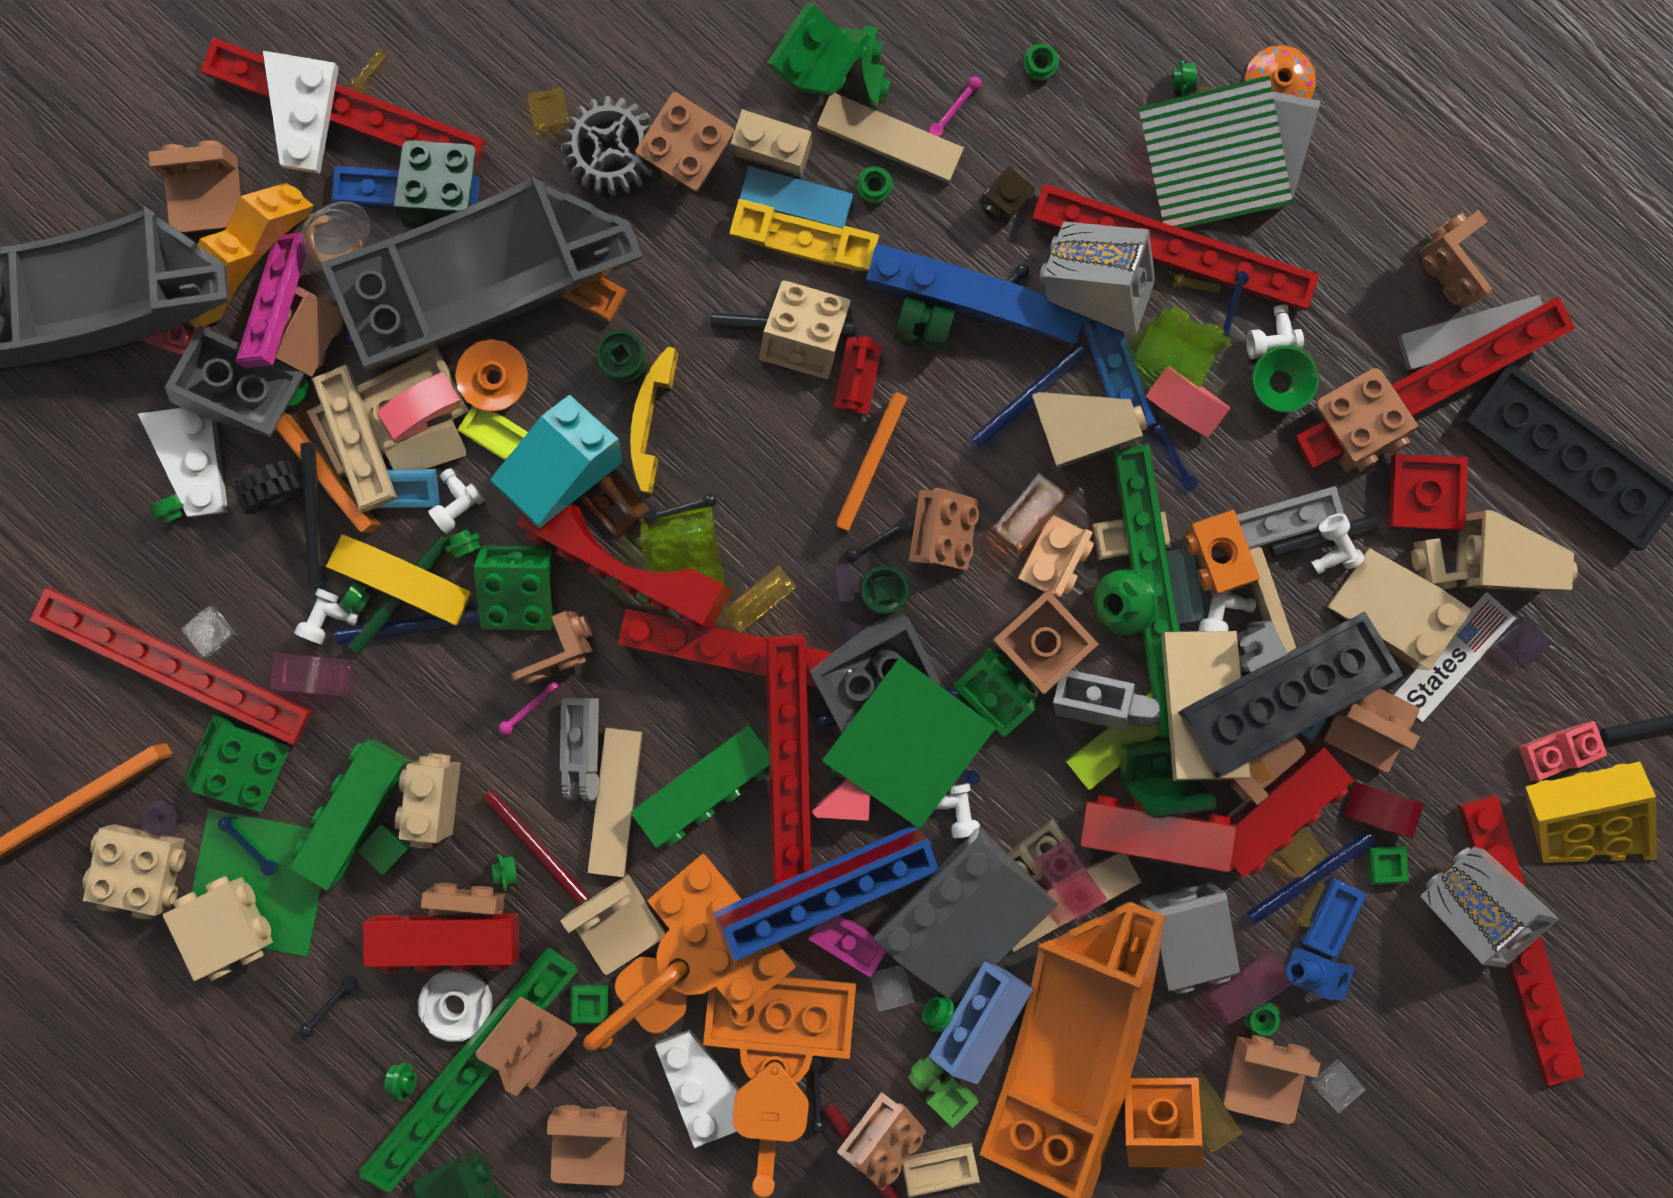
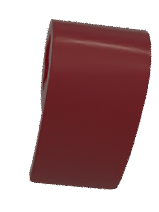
(1383, 809)

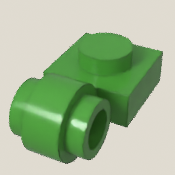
(949, 1097)

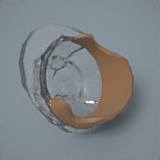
(335, 231)

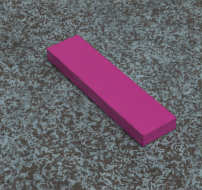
(272, 302)

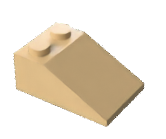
(1406, 610)

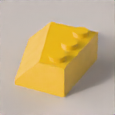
(1595, 815)

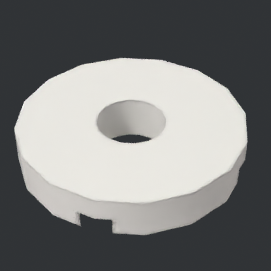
(439, 1019)

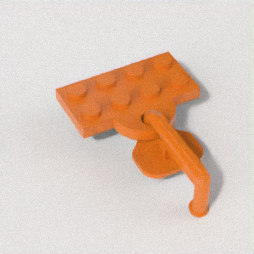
(658, 987)
(786, 1025)

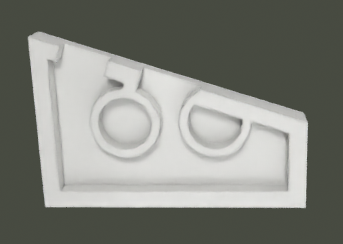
(301, 107)
(190, 457)
(699, 1087)

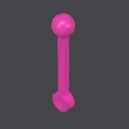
(973, 85)
(506, 727)

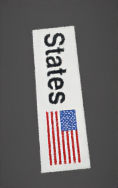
(1467, 646)

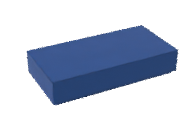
(1333, 918)

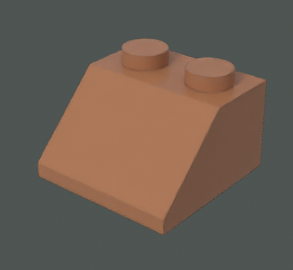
(308, 331)
(1045, 642)

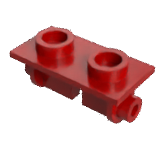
(858, 375)

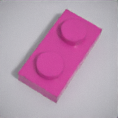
(849, 943)

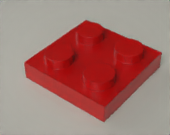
(1428, 492)

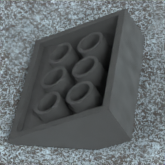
(964, 916)

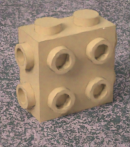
(428, 800)
(133, 871)
(218, 928)

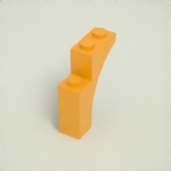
(251, 231)

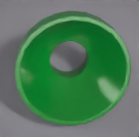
(1297, 367)
(1137, 597)

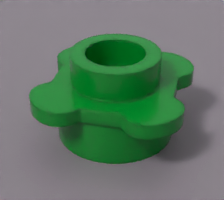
(504, 872)

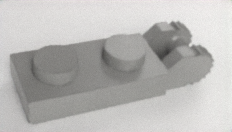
(579, 748)

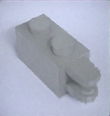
(1103, 701)

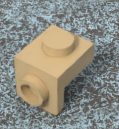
(1429, 562)

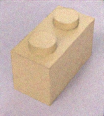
(771, 143)

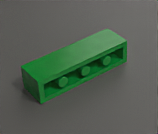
(703, 786)
(349, 814)

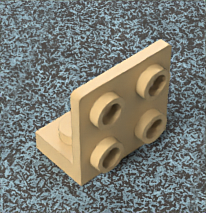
(804, 329)
(615, 925)

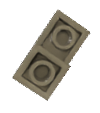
(1036, 845)

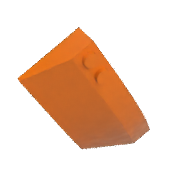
(1076, 1050)

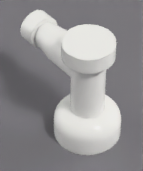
(1259, 343)
(464, 497)
(1336, 528)
(324, 606)
(1215, 618)
(959, 800)

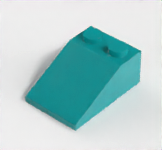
(557, 461)

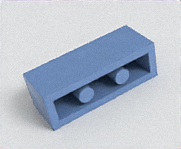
(980, 1023)

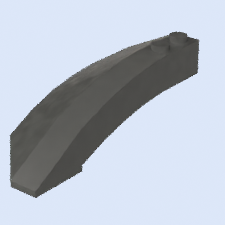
(474, 270)
(102, 288)

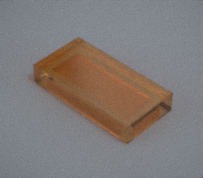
(1030, 513)

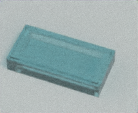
(1185, 586)

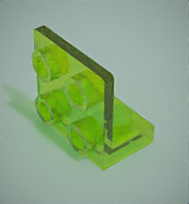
(1181, 344)
(683, 543)

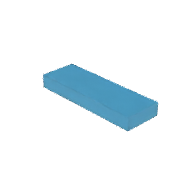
(797, 197)

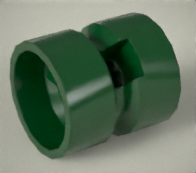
(934, 333)
(622, 357)
(884, 590)

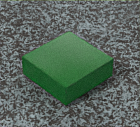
(383, 848)
(1387, 864)
(589, 1004)

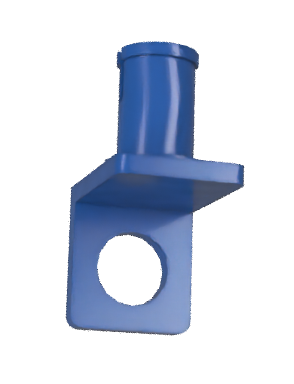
(1319, 975)

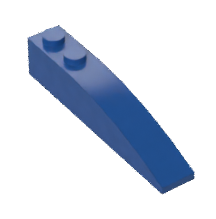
(971, 293)

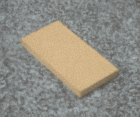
(383, 389)
(1193, 669)

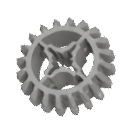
(617, 132)

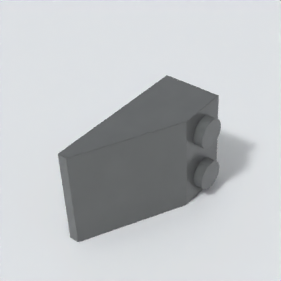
(222, 390)
(861, 664)

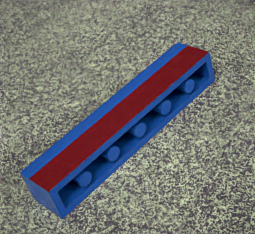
(825, 892)

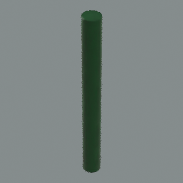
(391, 604)

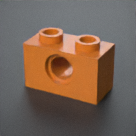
(1227, 534)

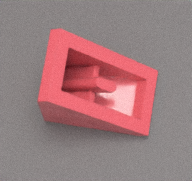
(844, 802)

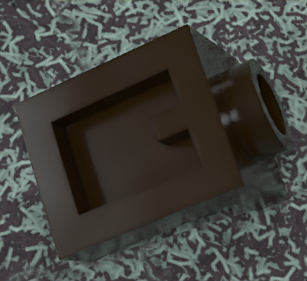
(1006, 196)

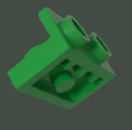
(998, 692)

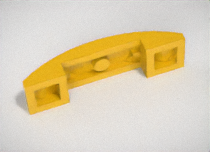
(803, 237)
(659, 375)
(399, 579)

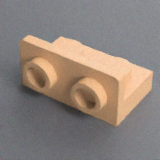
(1056, 556)

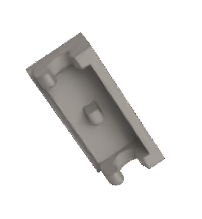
(1260, 645)

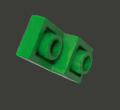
(872, 75)

